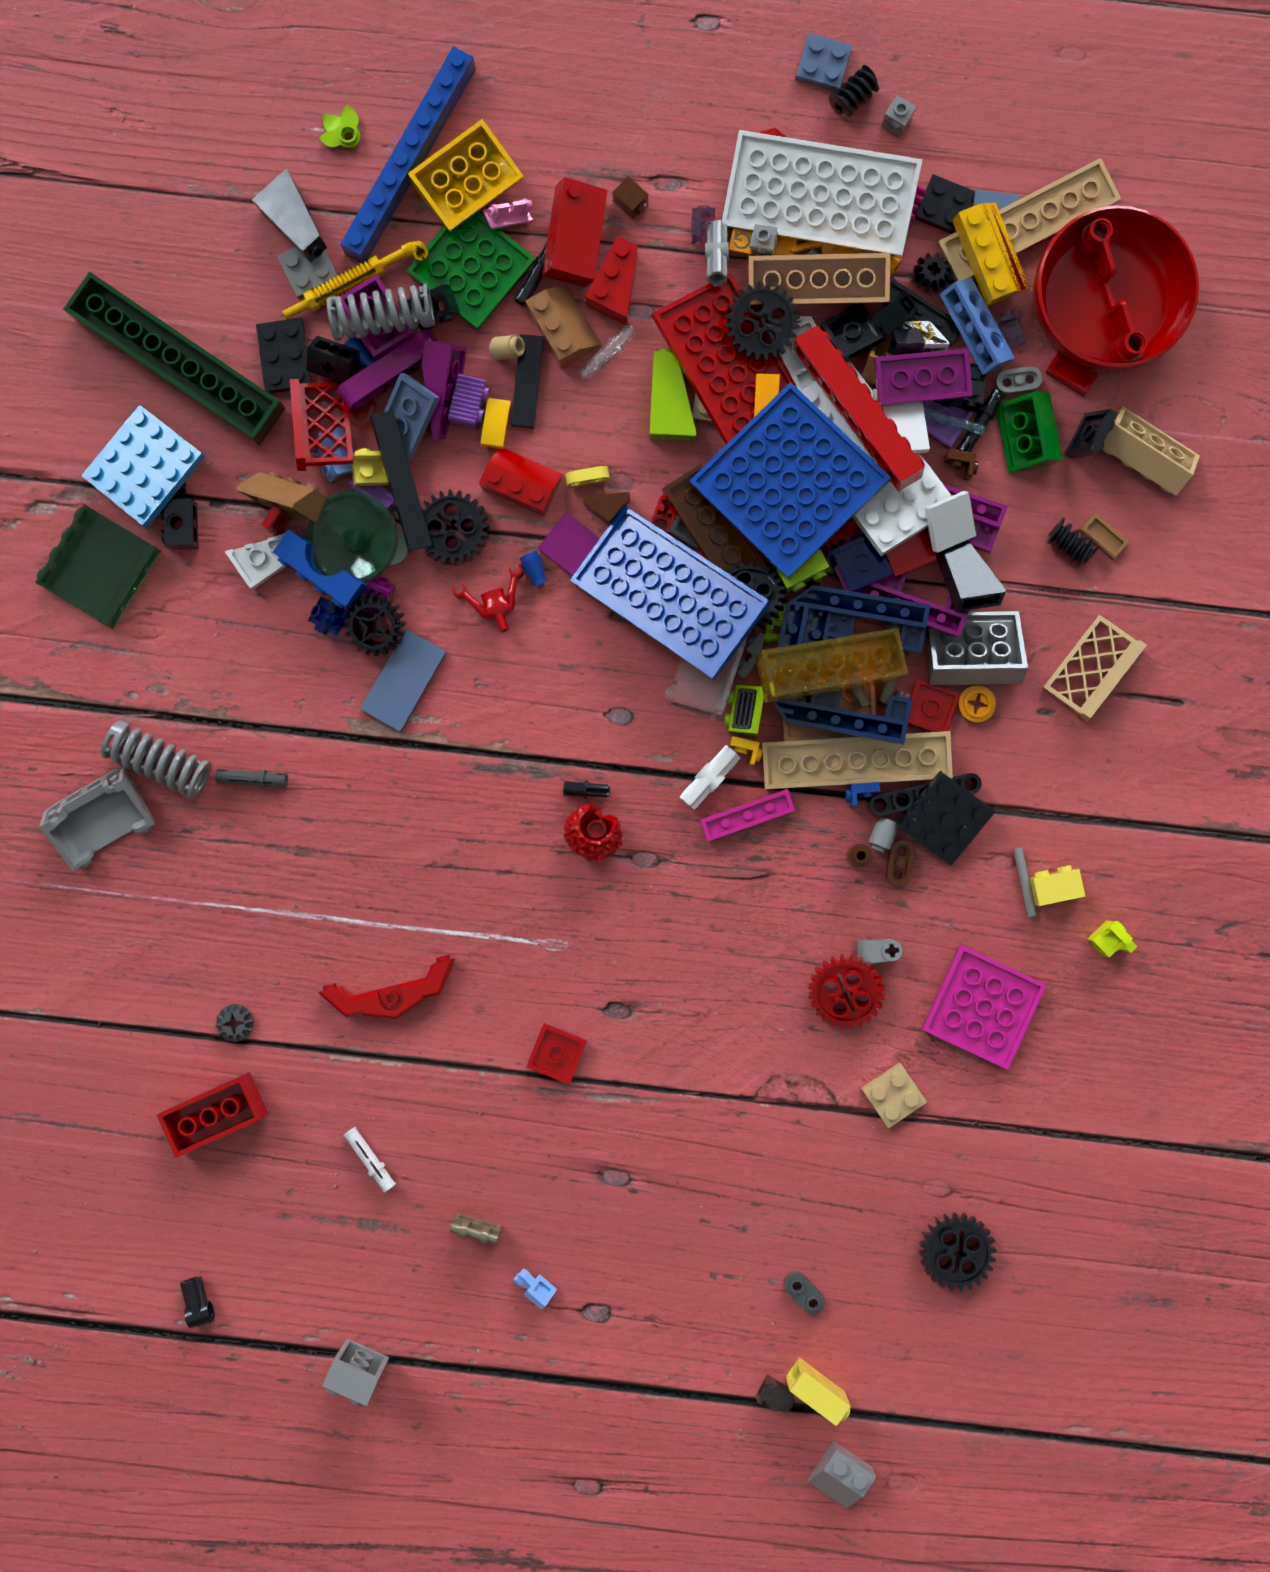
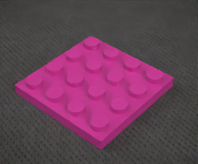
(984, 1007)

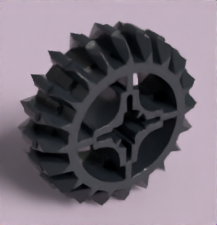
(357, 615)

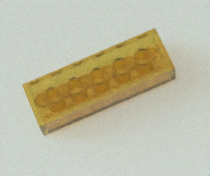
(831, 665)

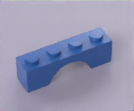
(298, 552)

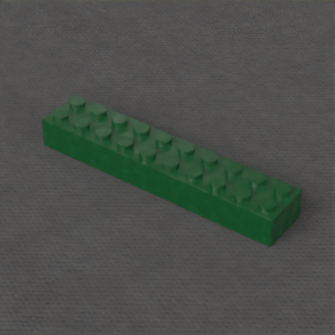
(174, 358)

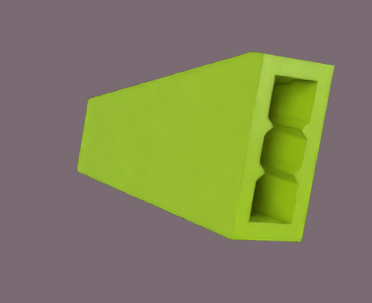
(670, 406)

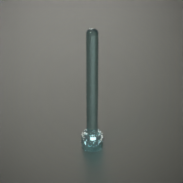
(954, 421)

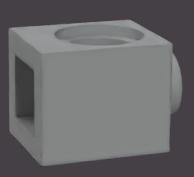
(898, 116)
(764, 240)

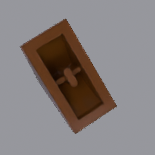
(607, 505)

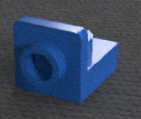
(864, 789)

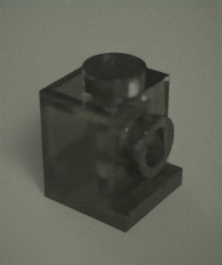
(775, 1394)

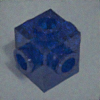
(327, 617)

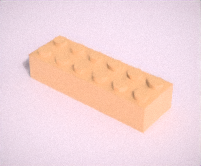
(824, 277)

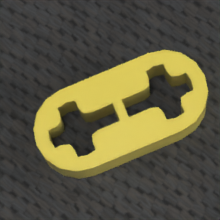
(587, 476)

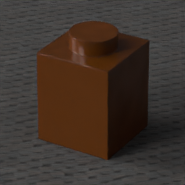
(630, 198)

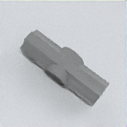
(717, 253)

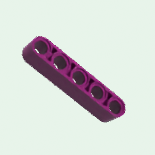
(384, 372)

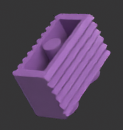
(468, 401)

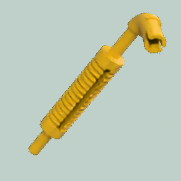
(354, 277)

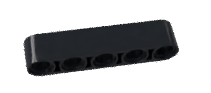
(912, 794)

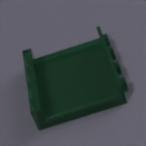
(97, 566)

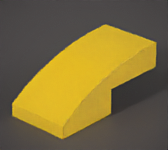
(495, 423)

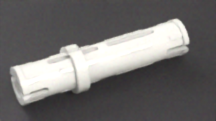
(385, 1182)

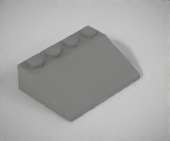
(985, 653)

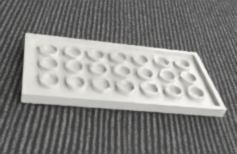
(822, 192)
(890, 515)

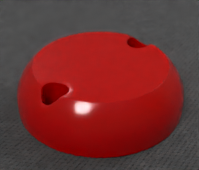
(1115, 289)

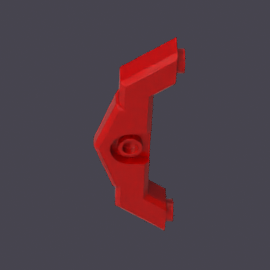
(392, 1000)

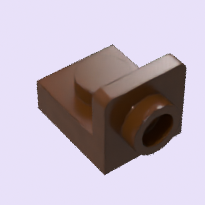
(958, 459)

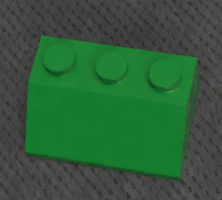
(1029, 432)

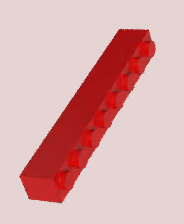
(859, 408)

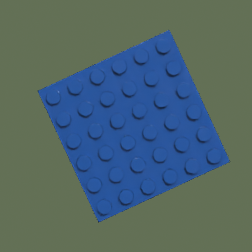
(790, 480)

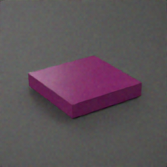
(568, 544)

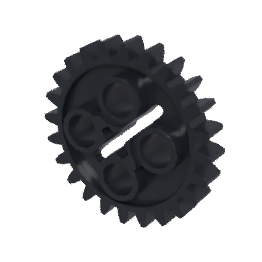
(770, 301)
(465, 513)
(762, 582)
(979, 1254)

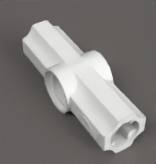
(710, 777)

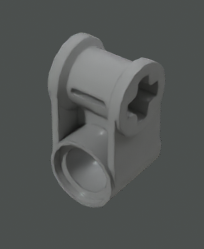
(874, 950)

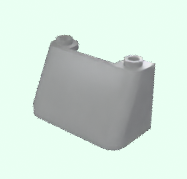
(96, 817)

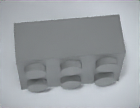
(355, 1372)

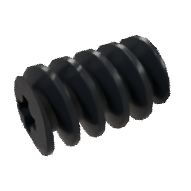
(854, 90)
(1071, 543)

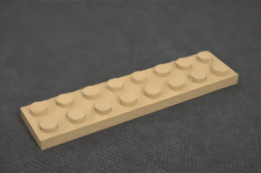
(1042, 213)
(855, 760)

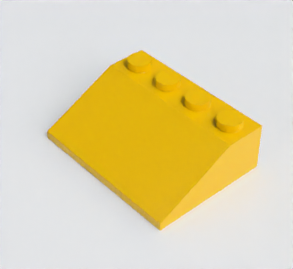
(465, 175)

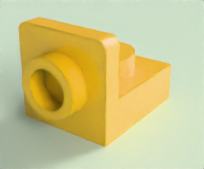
(743, 746)

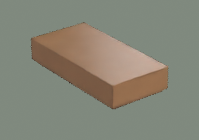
(1104, 536)

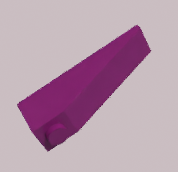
(440, 370)

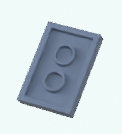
(412, 409)

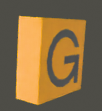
(740, 242)

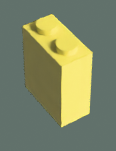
(818, 1392)

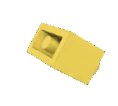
(1056, 886)

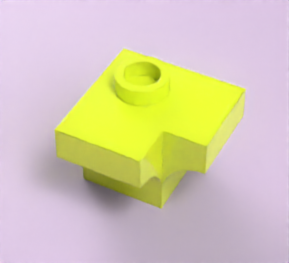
(1110, 938)

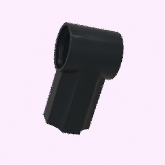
(198, 1308)

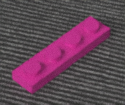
(747, 815)

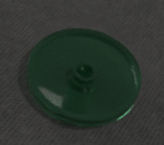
(353, 536)

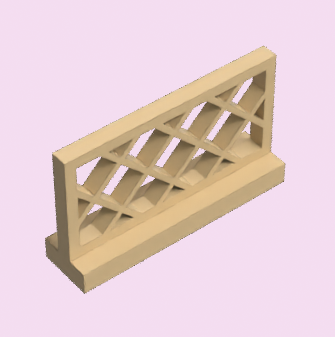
(1107, 683)

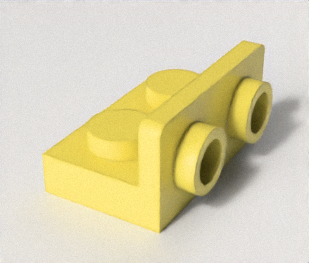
(368, 468)

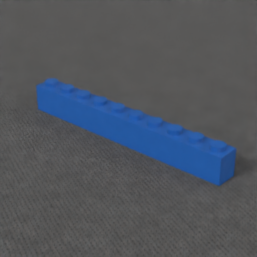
(408, 154)

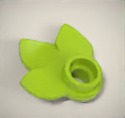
(339, 128)

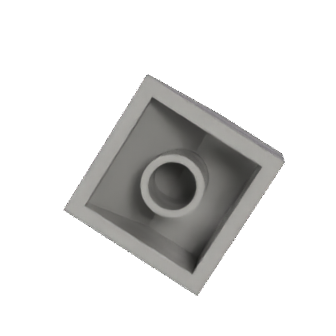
(842, 1475)

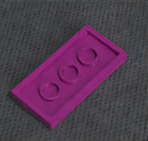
(923, 377)

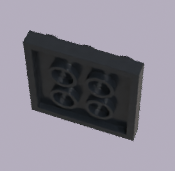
(945, 818)

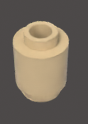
(506, 347)

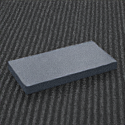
(403, 680)

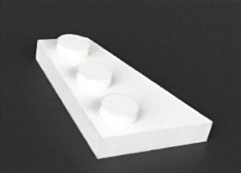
(257, 561)

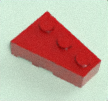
(614, 283)

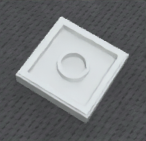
(950, 521)

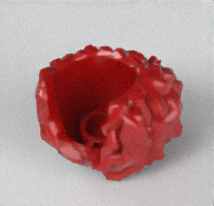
(592, 834)

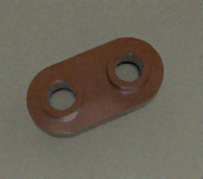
(900, 863)

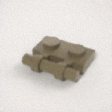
(475, 1228)

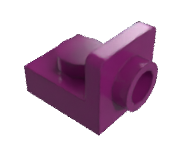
(379, 586)

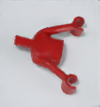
(494, 601)

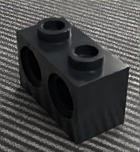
(440, 292)

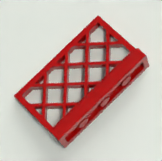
(301, 430)

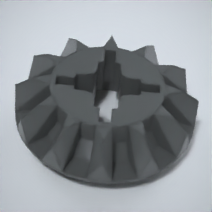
(241, 1014)

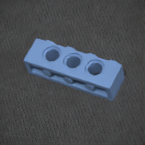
(977, 326)

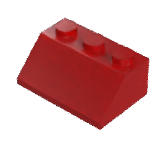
(520, 481)

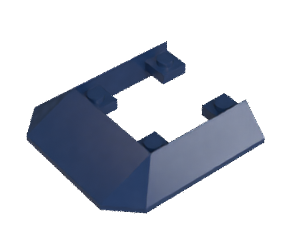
(832, 613)

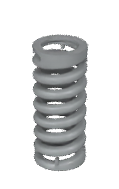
(340, 325)
(122, 734)

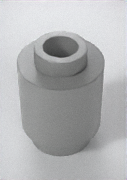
(883, 835)

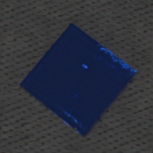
(861, 564)

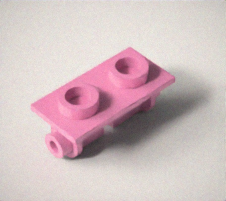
(508, 215)

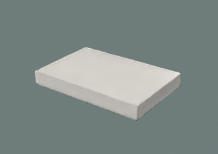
(909, 422)

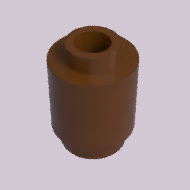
(851, 855)

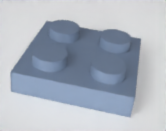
(823, 62)

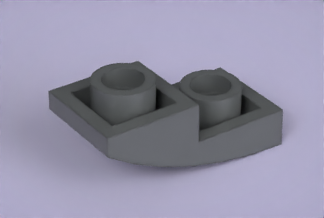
(754, 648)

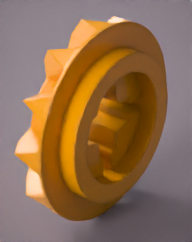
(985, 697)

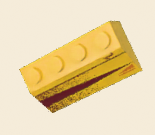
(990, 253)

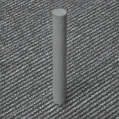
(1025, 882)

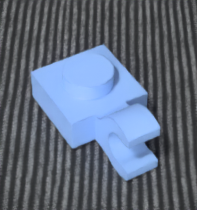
(538, 1288)

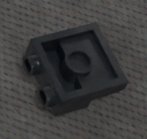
(853, 331)
(975, 402)

